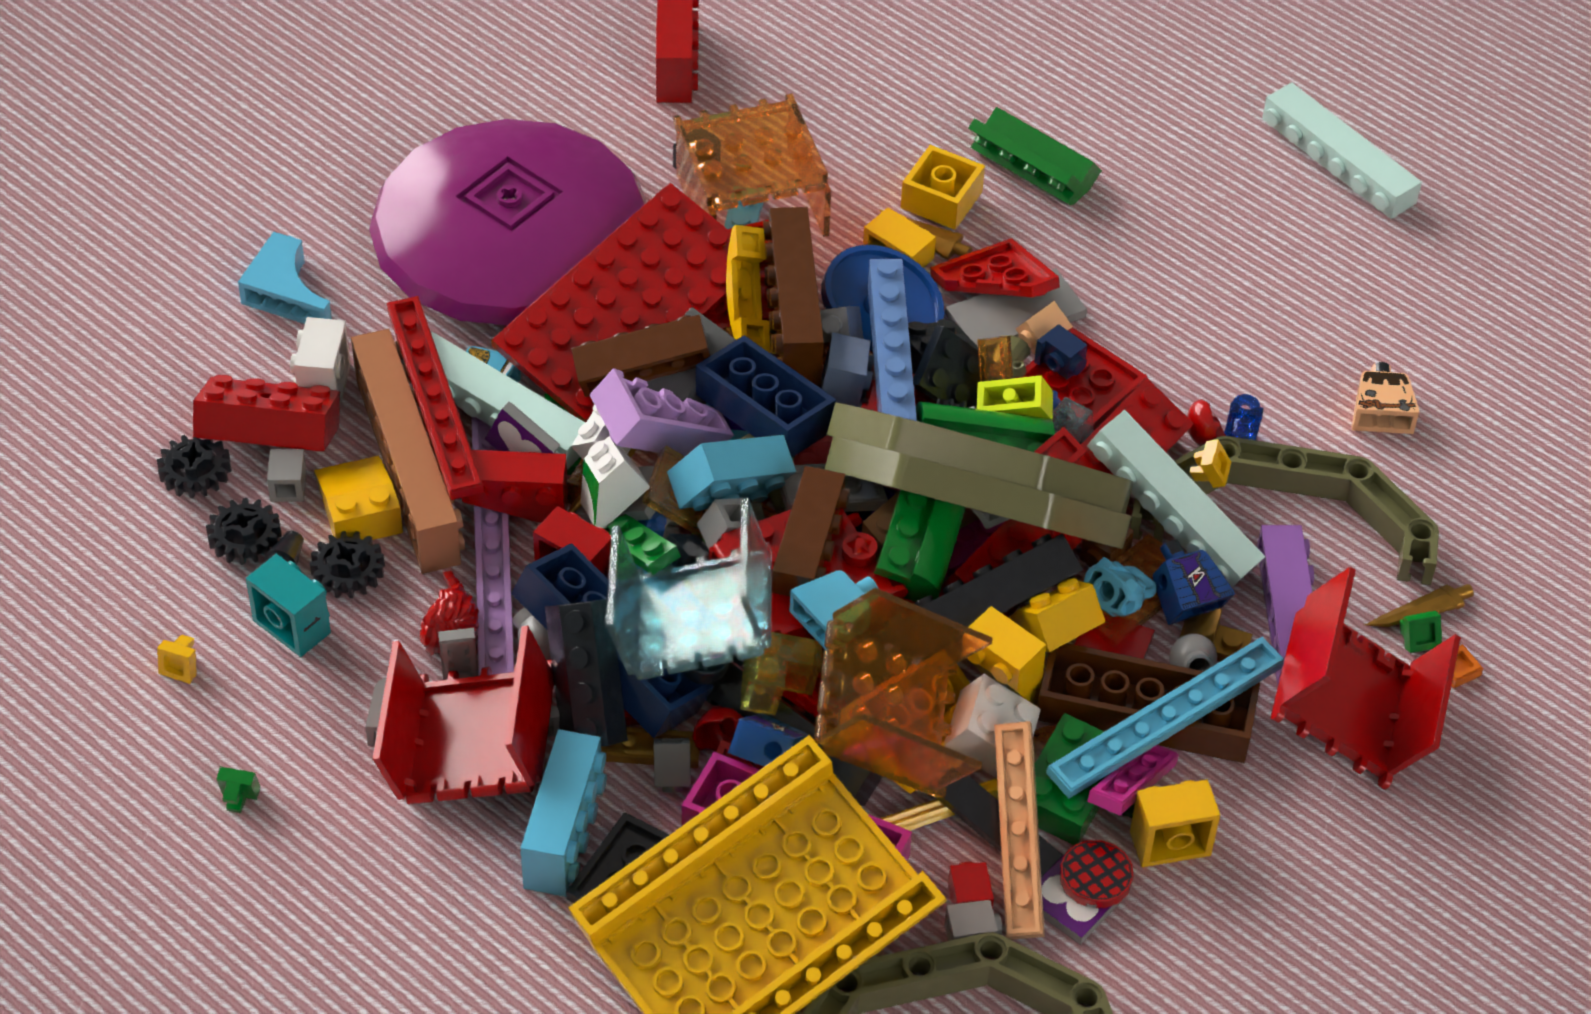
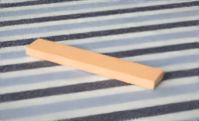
(1019, 831)

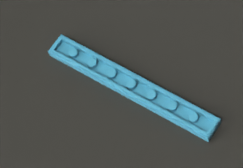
(1164, 717)

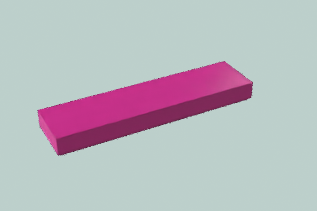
(1120, 787)

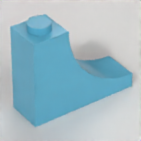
(274, 282)

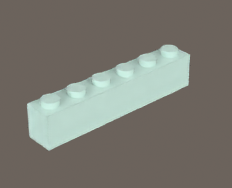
(1341, 150)
(485, 391)
(1174, 497)

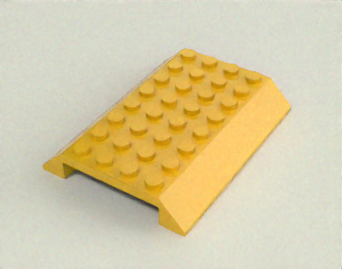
(757, 898)

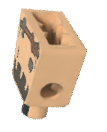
(1385, 402)

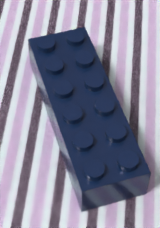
(571, 578)

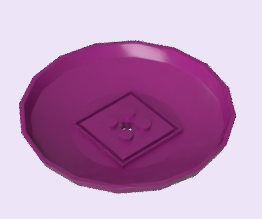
(487, 258)

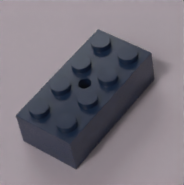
(764, 395)

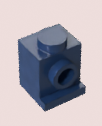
(1061, 352)

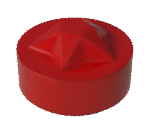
(859, 549)

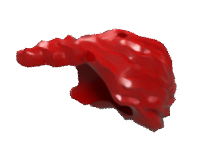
(450, 612)

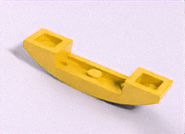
(744, 287)

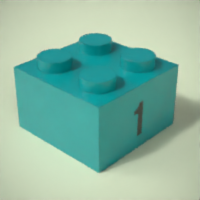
(288, 604)

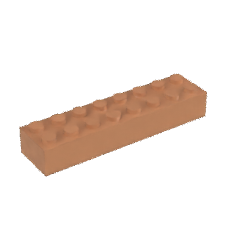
(407, 451)

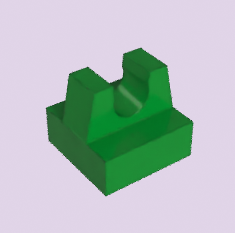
(1421, 631)
(236, 787)

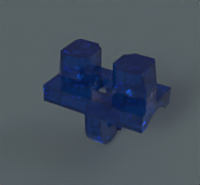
(1241, 421)

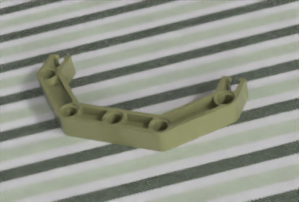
(980, 456)
(1329, 477)
(978, 492)
(960, 967)

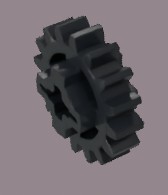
(194, 466)
(243, 530)
(347, 564)

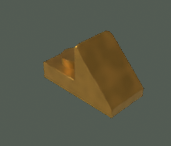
(1224, 638)

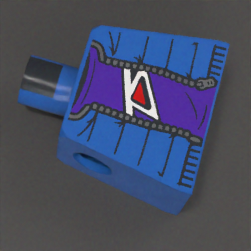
(1189, 583)
(763, 739)

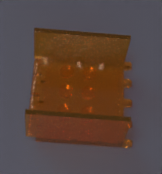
(750, 156)
(890, 690)

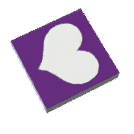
(519, 433)
(1065, 913)

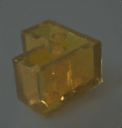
(787, 665)

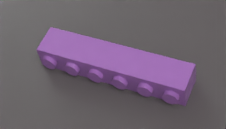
(1284, 580)

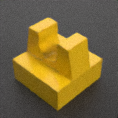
(1212, 464)
(177, 659)

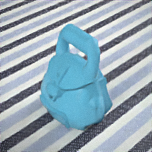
(1119, 587)

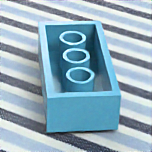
(562, 813)

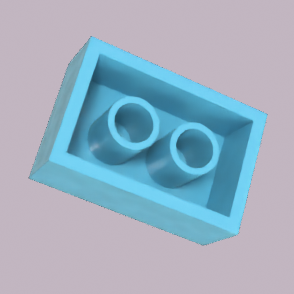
(731, 471)

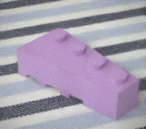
(654, 419)

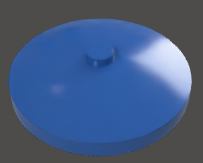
(847, 285)

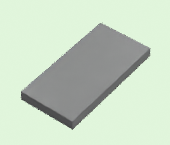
(1001, 314)

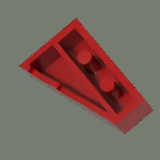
(521, 483)

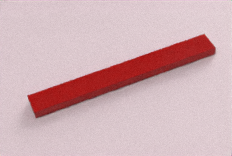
(435, 398)

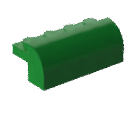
(1034, 156)
(1001, 427)
(920, 543)

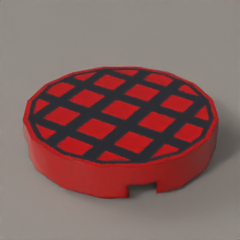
(1096, 873)

